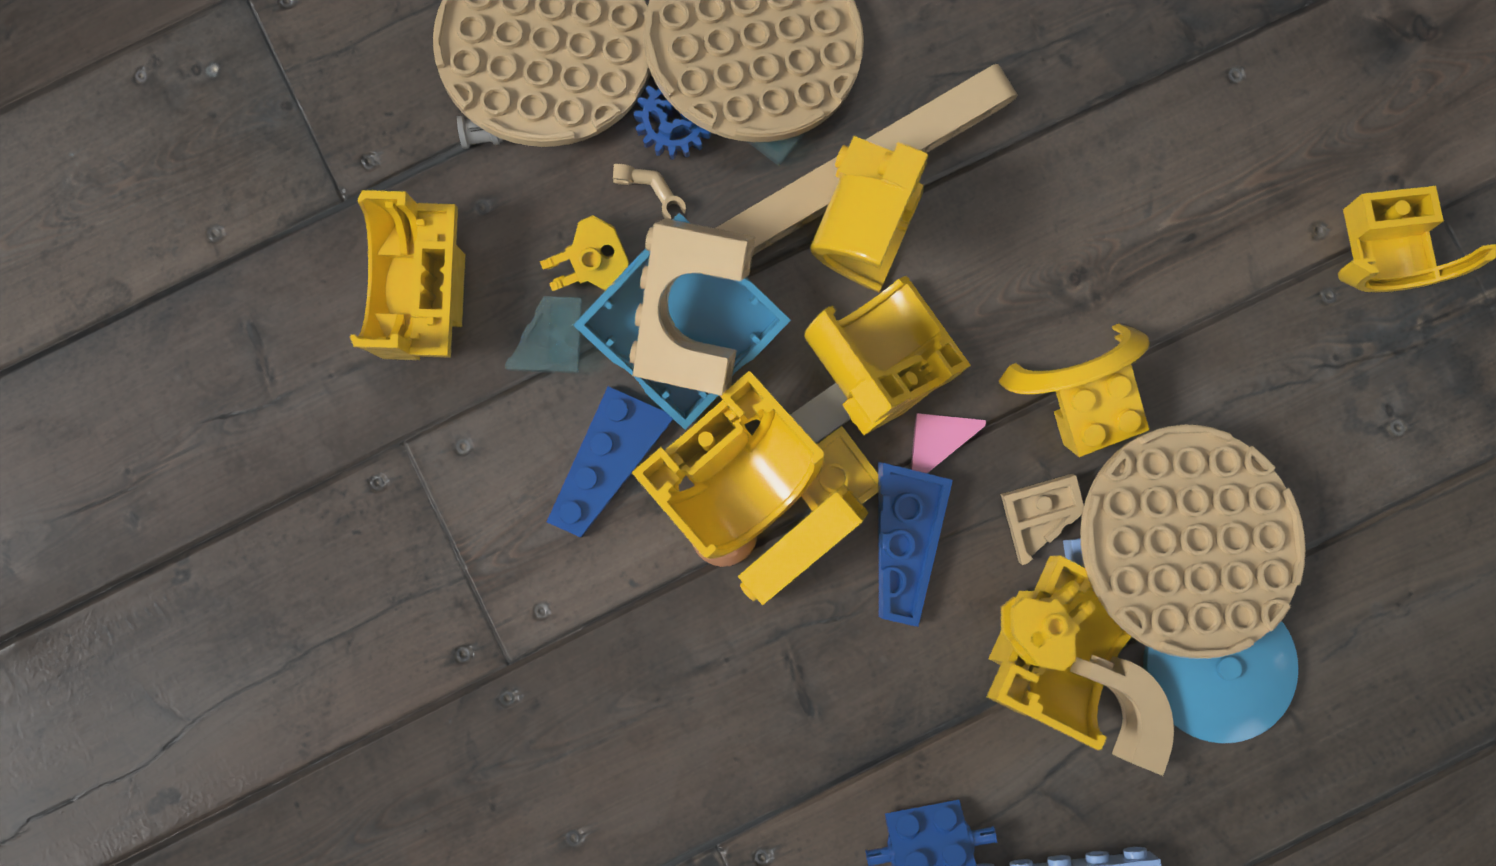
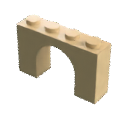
(661, 349)

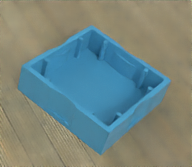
(702, 309)

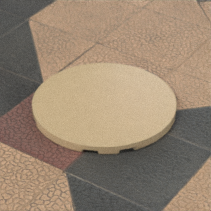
(754, 63)
(542, 66)
(1192, 542)

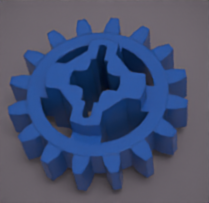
(667, 131)

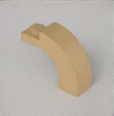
(1146, 713)

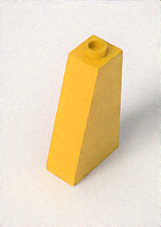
(802, 545)

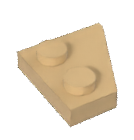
(1041, 512)

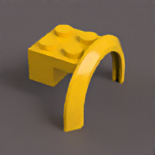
(1394, 242)
(1095, 397)

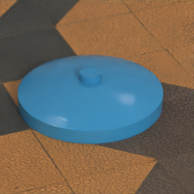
(1231, 694)

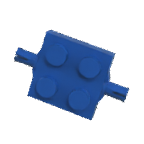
(930, 837)

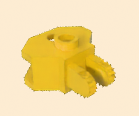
(587, 256)
(1047, 625)

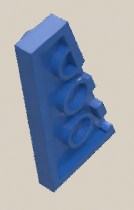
(611, 450)
(909, 532)

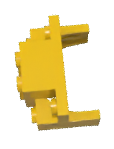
(411, 277)

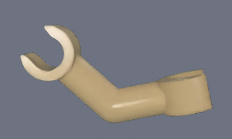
(628, 175)

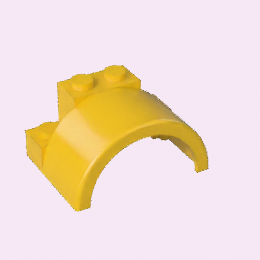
(869, 210)
(886, 354)
(737, 476)
(1051, 695)

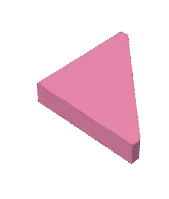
(939, 437)

